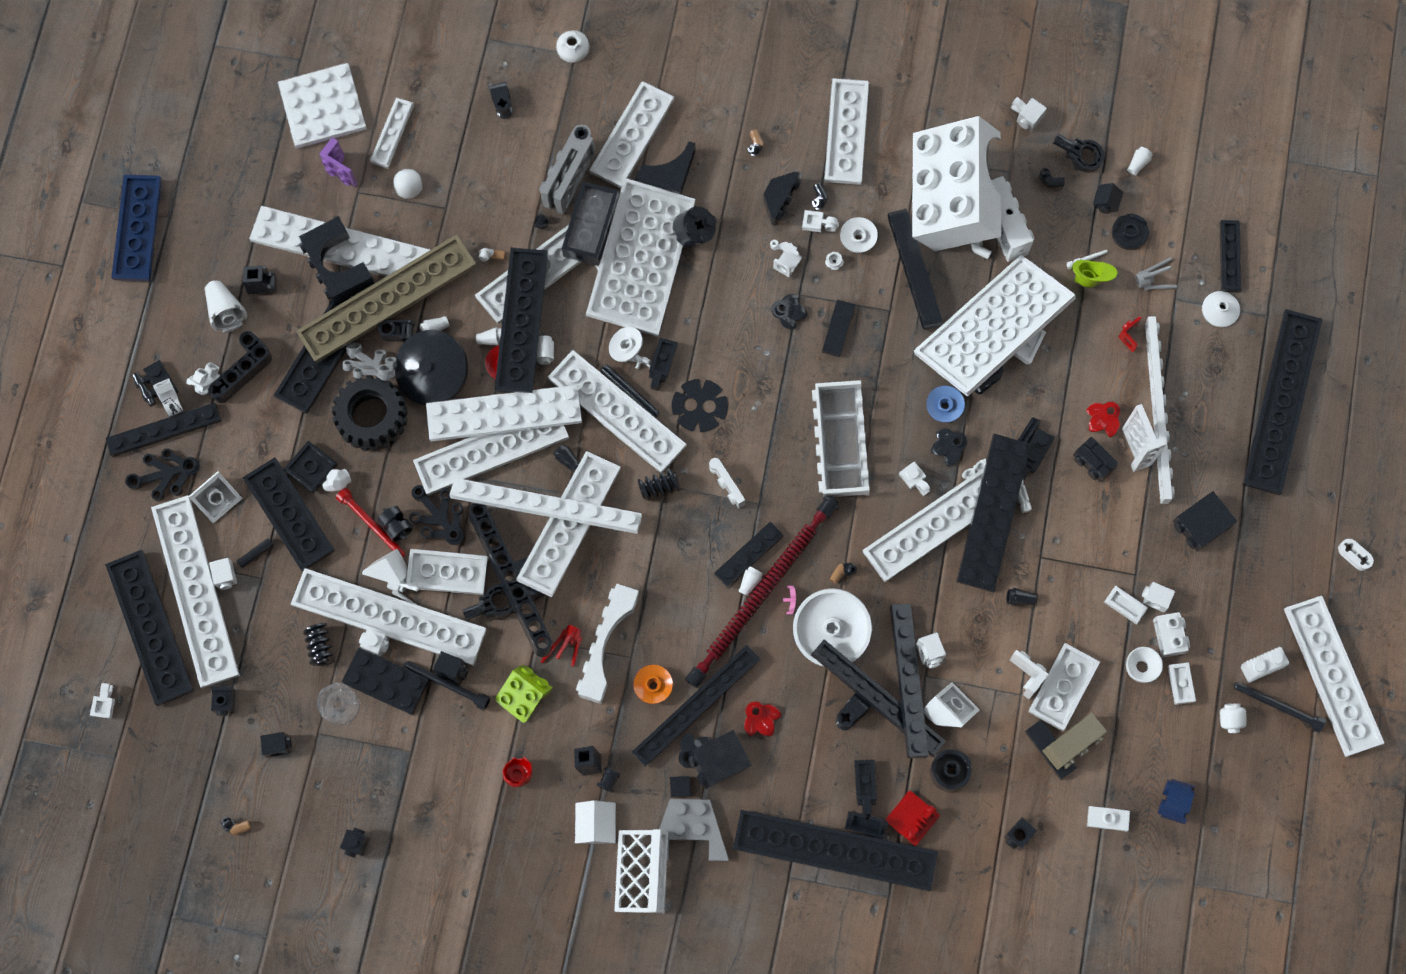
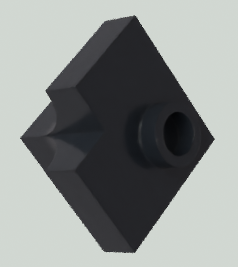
(258, 280)

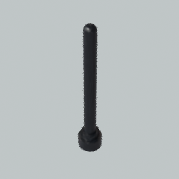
(481, 701)
(1314, 722)

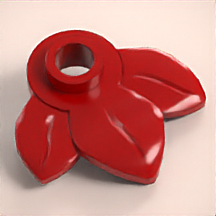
(1102, 420)
(762, 721)

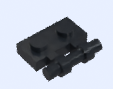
(154, 373)

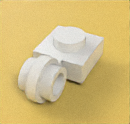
(814, 221)

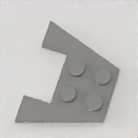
(694, 821)

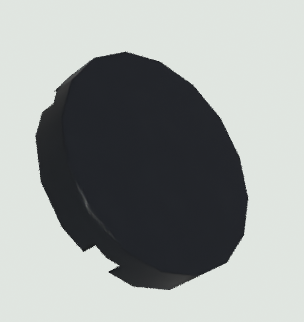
(1130, 231)

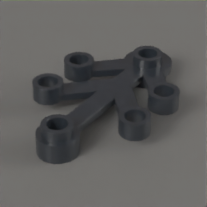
(165, 474)
(438, 517)

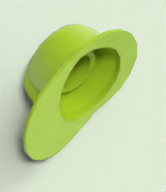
(1092, 273)

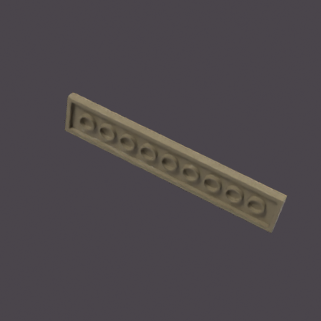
(386, 298)

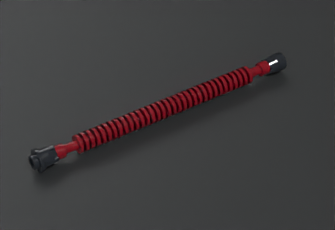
(763, 590)

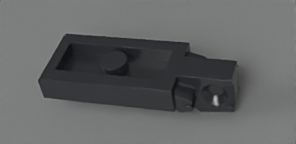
(662, 362)
(1039, 446)
(865, 784)

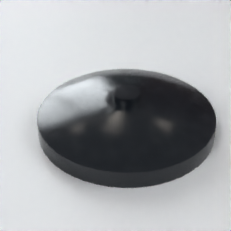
(431, 367)

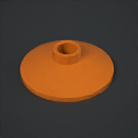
(651, 674)

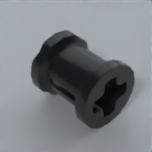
(608, 780)

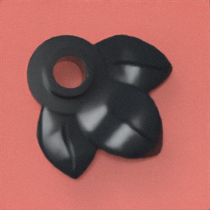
(791, 313)
(946, 447)
(688, 744)

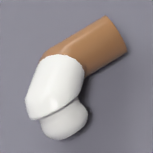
(485, 254)

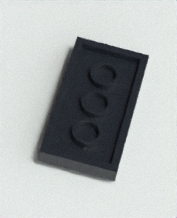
(385, 681)

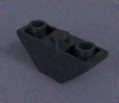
(779, 195)

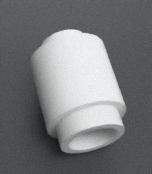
(545, 350)

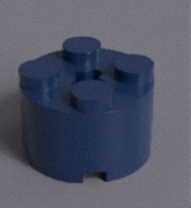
(1177, 801)

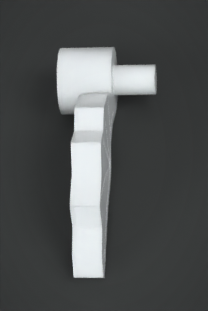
(785, 246)

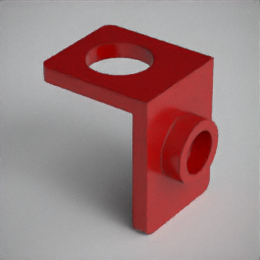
(1124, 336)

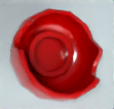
(517, 772)

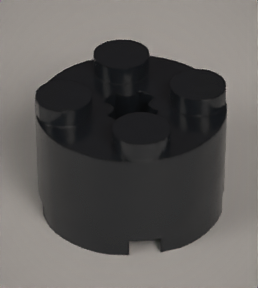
(694, 226)
(950, 759)

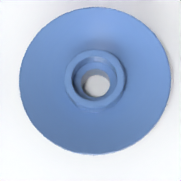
(949, 396)

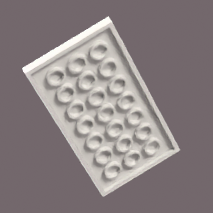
(639, 258)
(994, 325)

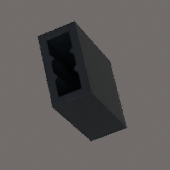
(1204, 521)
(719, 759)

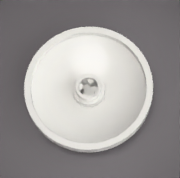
(837, 619)

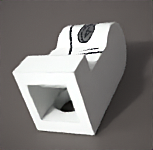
(168, 397)

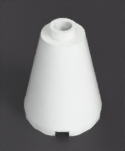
(223, 308)

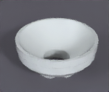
(572, 53)
(1152, 660)

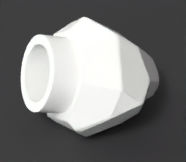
(336, 480)

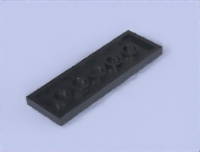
(288, 514)

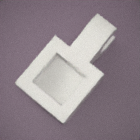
(914, 476)
(103, 705)

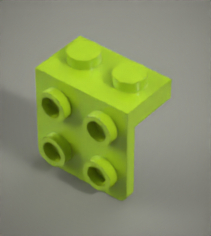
(522, 692)

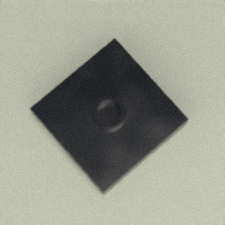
(310, 467)

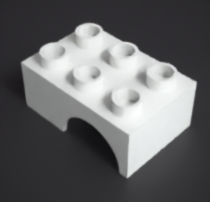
(953, 187)

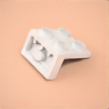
(1035, 671)

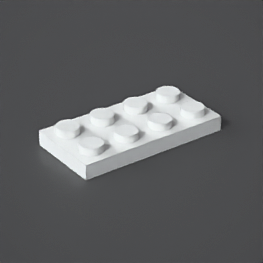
(447, 571)
(1064, 687)

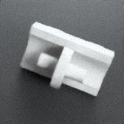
(204, 378)

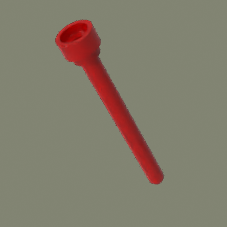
(345, 497)

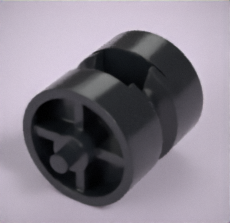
(393, 521)

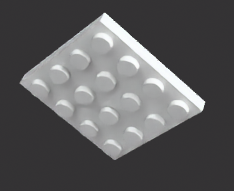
(322, 105)

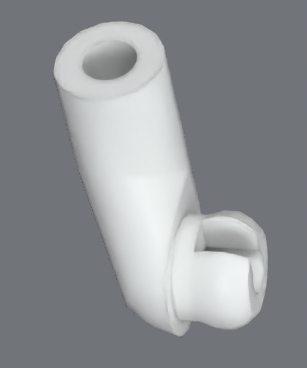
(978, 248)

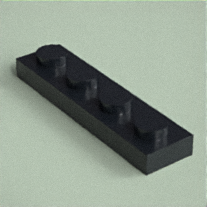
(748, 554)

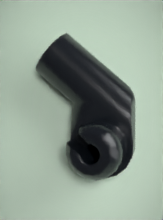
(1049, 181)
(821, 197)

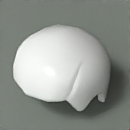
(408, 183)

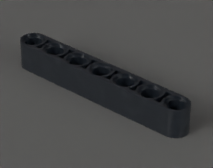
(915, 269)

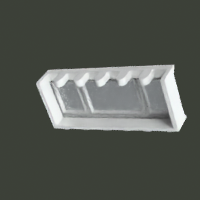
(840, 439)

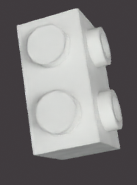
(1171, 634)

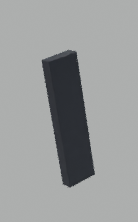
(1230, 256)

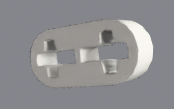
(1356, 554)

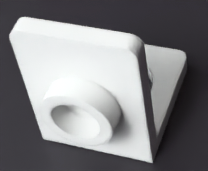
(786, 263)

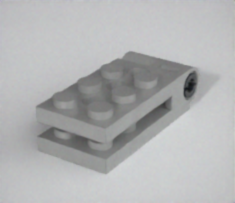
(568, 170)

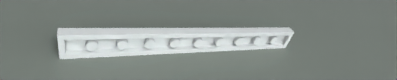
(1158, 400)
(546, 505)

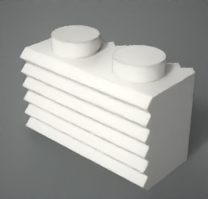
(1264, 664)

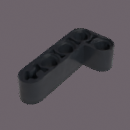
(237, 369)

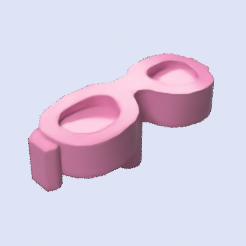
(792, 600)

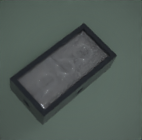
(590, 223)

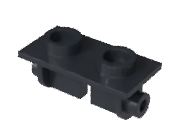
(867, 825)

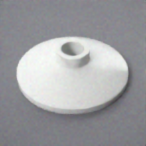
(860, 227)
(1217, 316)
(625, 344)

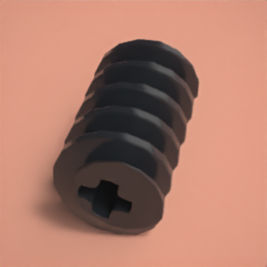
(658, 484)
(317, 645)

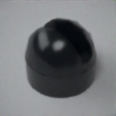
(541, 221)

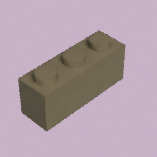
(1075, 742)

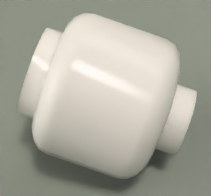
(1233, 717)

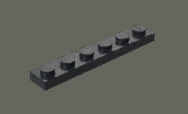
(163, 429)

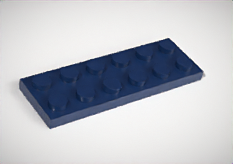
(136, 228)

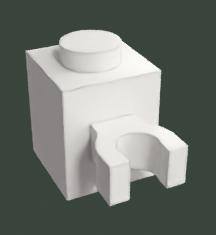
(1029, 114)

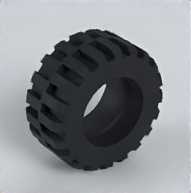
(353, 396)

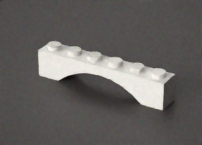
(621, 606)

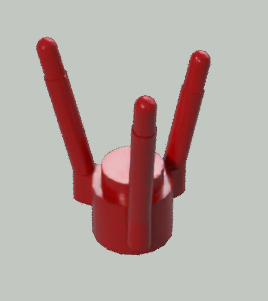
(569, 636)

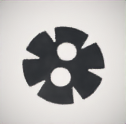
(708, 392)

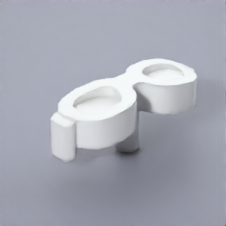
(639, 360)
(969, 472)

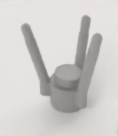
(1145, 277)

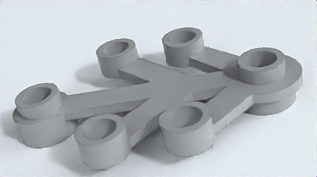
(384, 372)

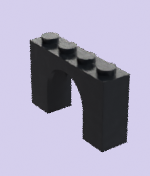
(338, 284)

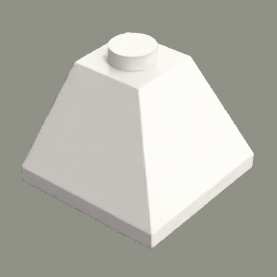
(950, 707)

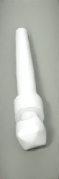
(1090, 257)

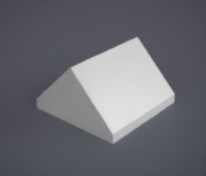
(215, 497)
(388, 568)
(595, 822)

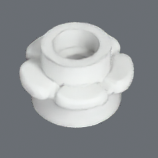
(834, 256)

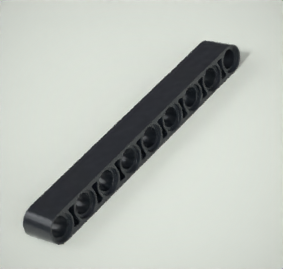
(510, 587)

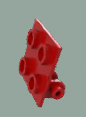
(912, 818)

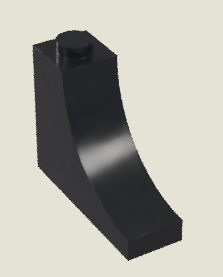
(670, 175)

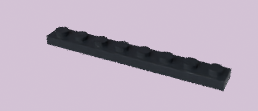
(909, 681)
(869, 690)
(695, 706)

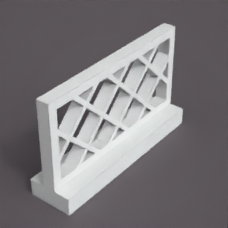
(1142, 439)
(657, 869)

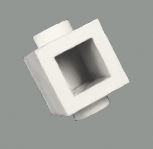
(374, 642)

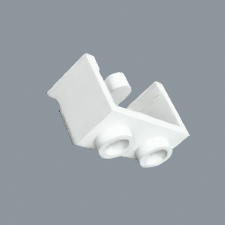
(930, 650)

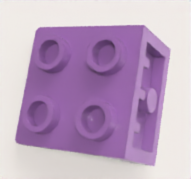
(331, 158)

